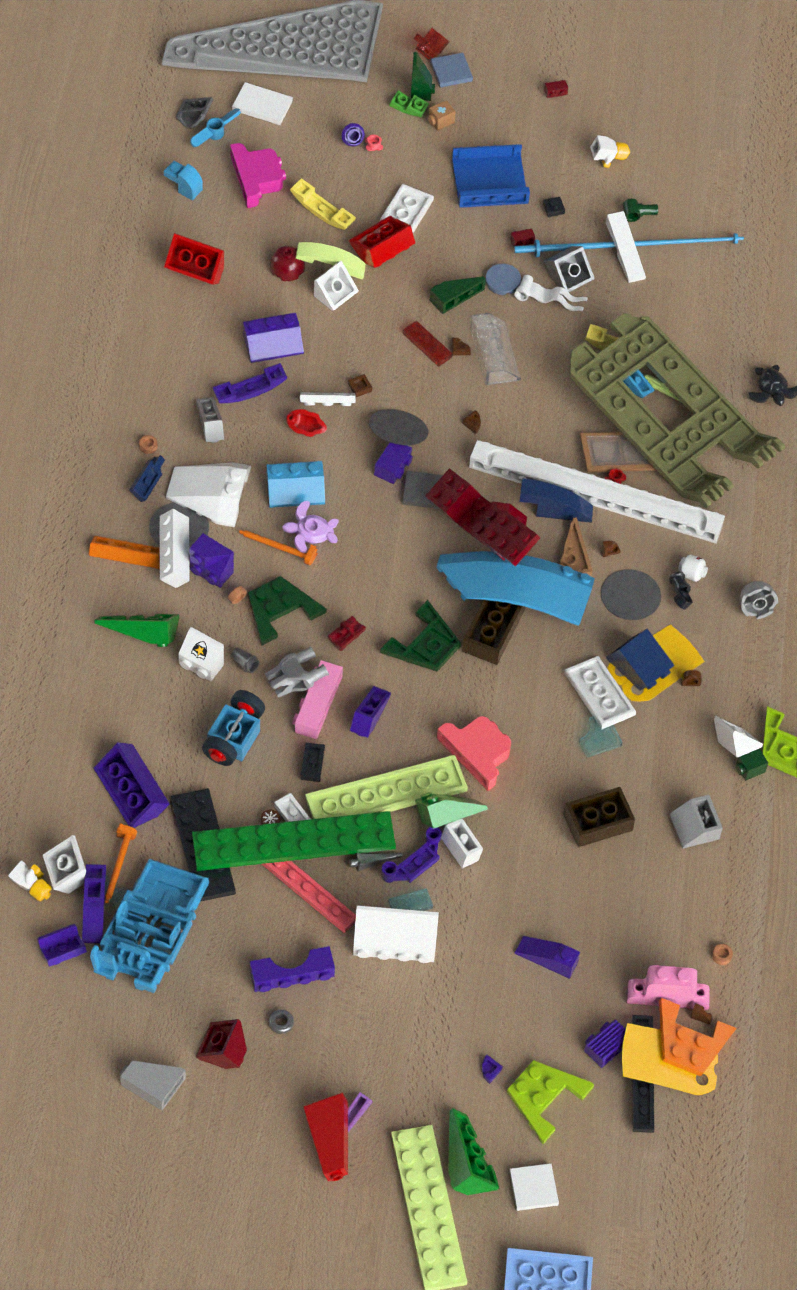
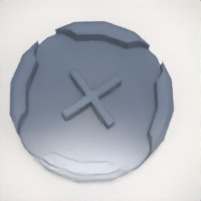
(503, 279)

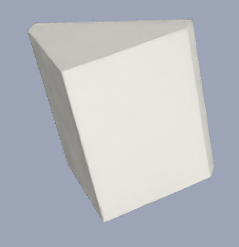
(334, 286)
(735, 738)

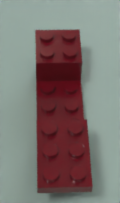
(482, 519)

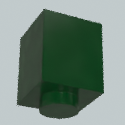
(751, 764)

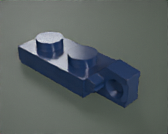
(147, 478)

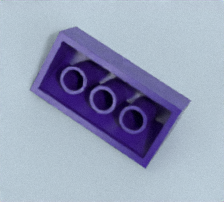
(131, 785)

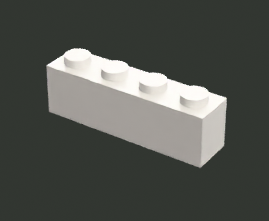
(174, 548)

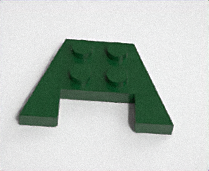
(276, 600)
(431, 647)

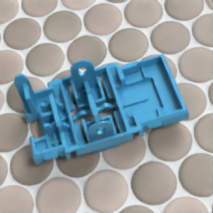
(158, 892)

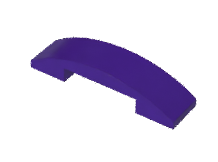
(251, 387)

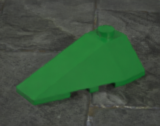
(154, 630)
(466, 1159)

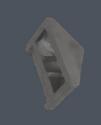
(193, 111)

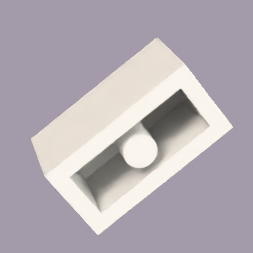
(461, 843)

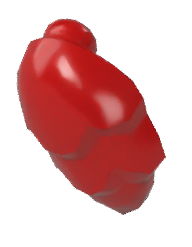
(305, 422)

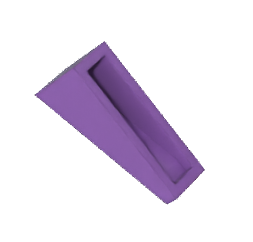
(357, 1109)

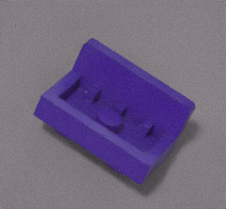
(61, 945)

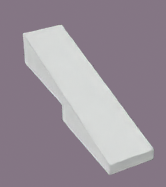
(625, 246)

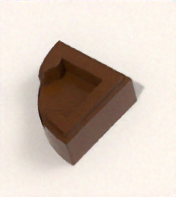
(460, 348)
(472, 422)
(609, 548)
(699, 1014)

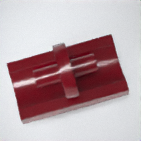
(346, 633)

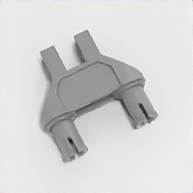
(292, 675)

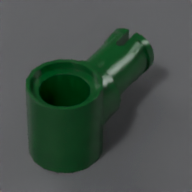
(635, 210)

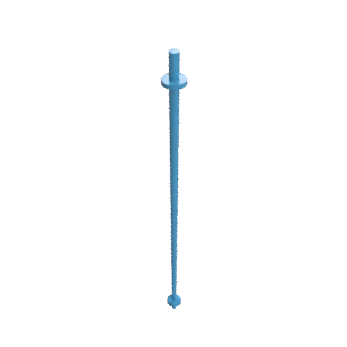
(537, 248)

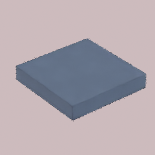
(451, 70)

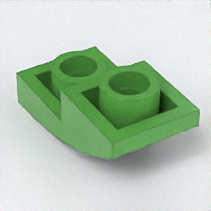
(412, 106)

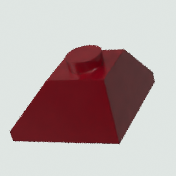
(223, 1044)

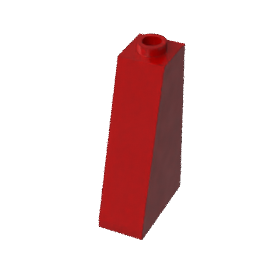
(330, 1134)

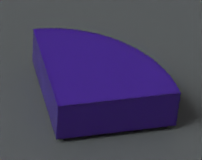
(490, 1069)

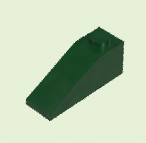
(421, 80)
(454, 292)

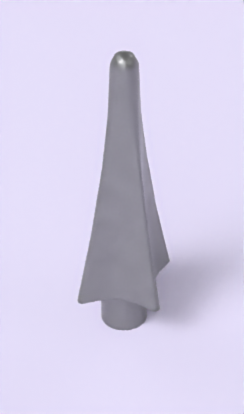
(367, 860)

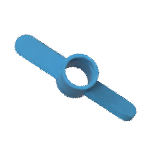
(211, 133)

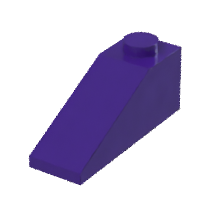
(369, 711)
(549, 954)

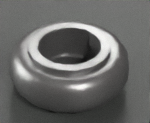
(281, 1014)

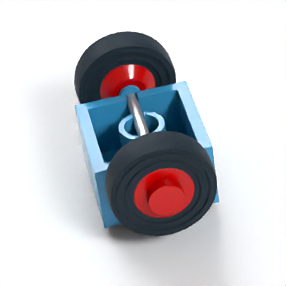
(234, 729)

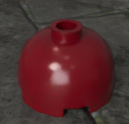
(285, 265)

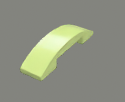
(331, 255)

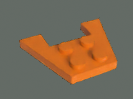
(687, 1047)

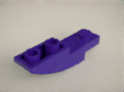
(94, 903)

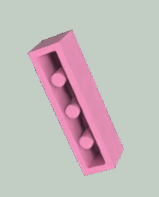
(317, 702)

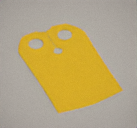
(681, 654)
(644, 1062)

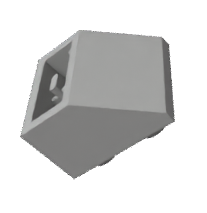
(696, 822)

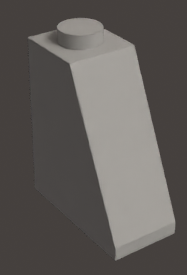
(152, 1081)

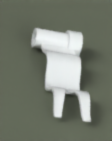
(530, 288)

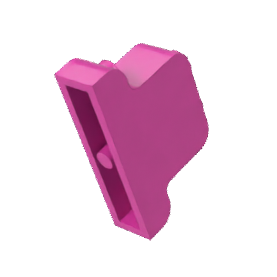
(257, 172)

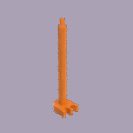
(308, 557)
(127, 833)

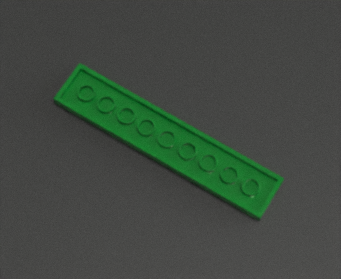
(293, 840)

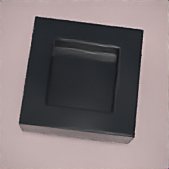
(554, 206)

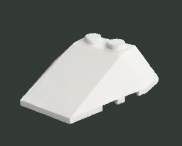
(210, 490)

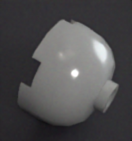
(758, 599)

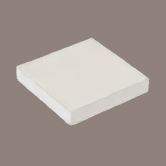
(534, 1187)

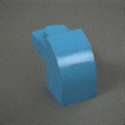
(187, 177)

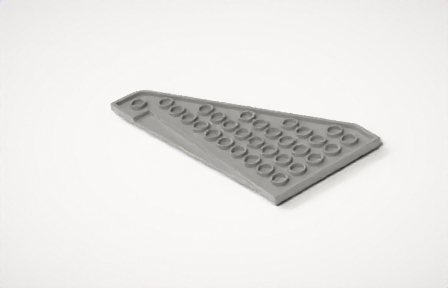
(314, 42)

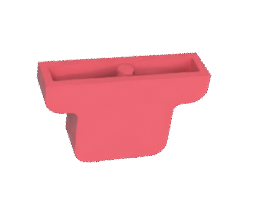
(477, 747)

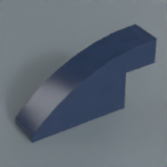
(555, 501)

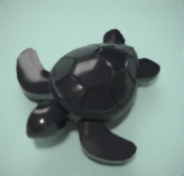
(772, 385)

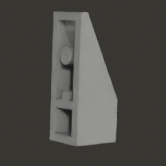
(210, 419)

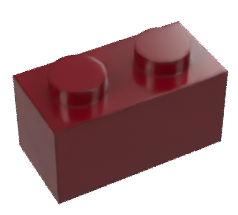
(556, 89)
(522, 237)

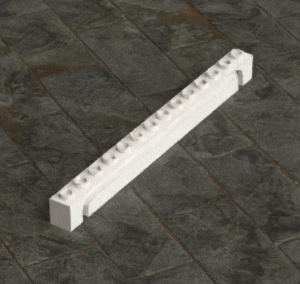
(599, 491)

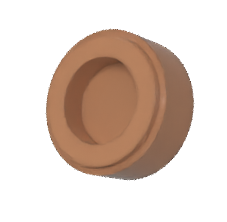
(148, 444)
(237, 595)
(722, 954)

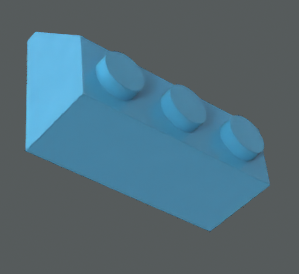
(294, 483)

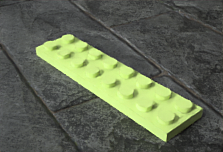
(388, 790)
(428, 1208)

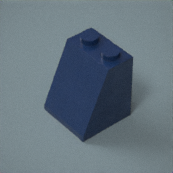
(641, 660)

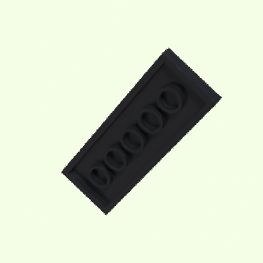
(195, 813)

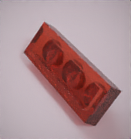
(427, 343)

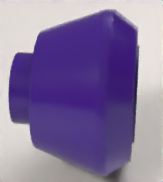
(353, 134)

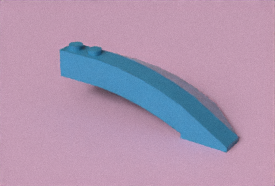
(530, 584)

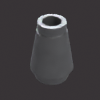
(246, 661)

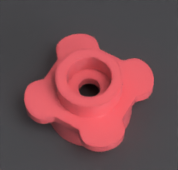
(373, 143)

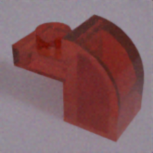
(431, 44)

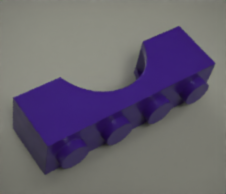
(268, 975)

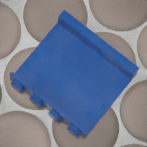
(489, 176)

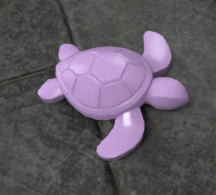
(310, 528)

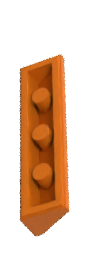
(125, 552)

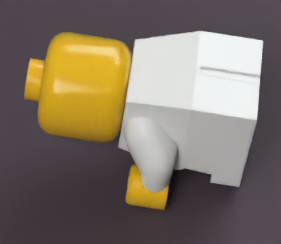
(608, 149)
(31, 881)

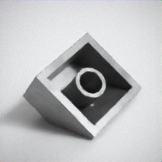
(570, 268)

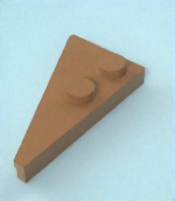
(575, 552)

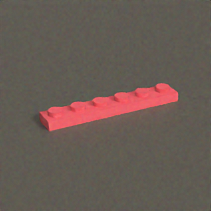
(313, 894)

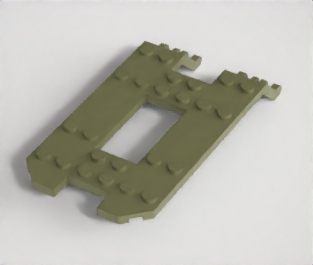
(675, 451)

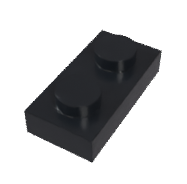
(312, 762)

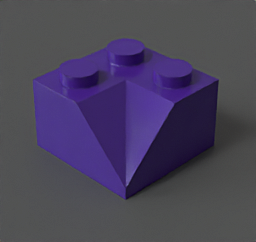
(211, 560)

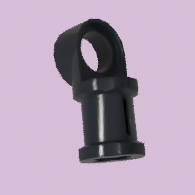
(681, 590)

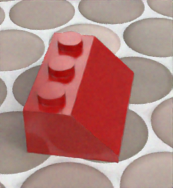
(383, 241)
(195, 259)

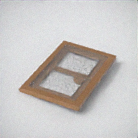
(610, 451)

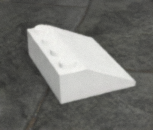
(395, 934)

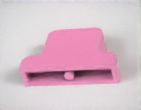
(669, 983)

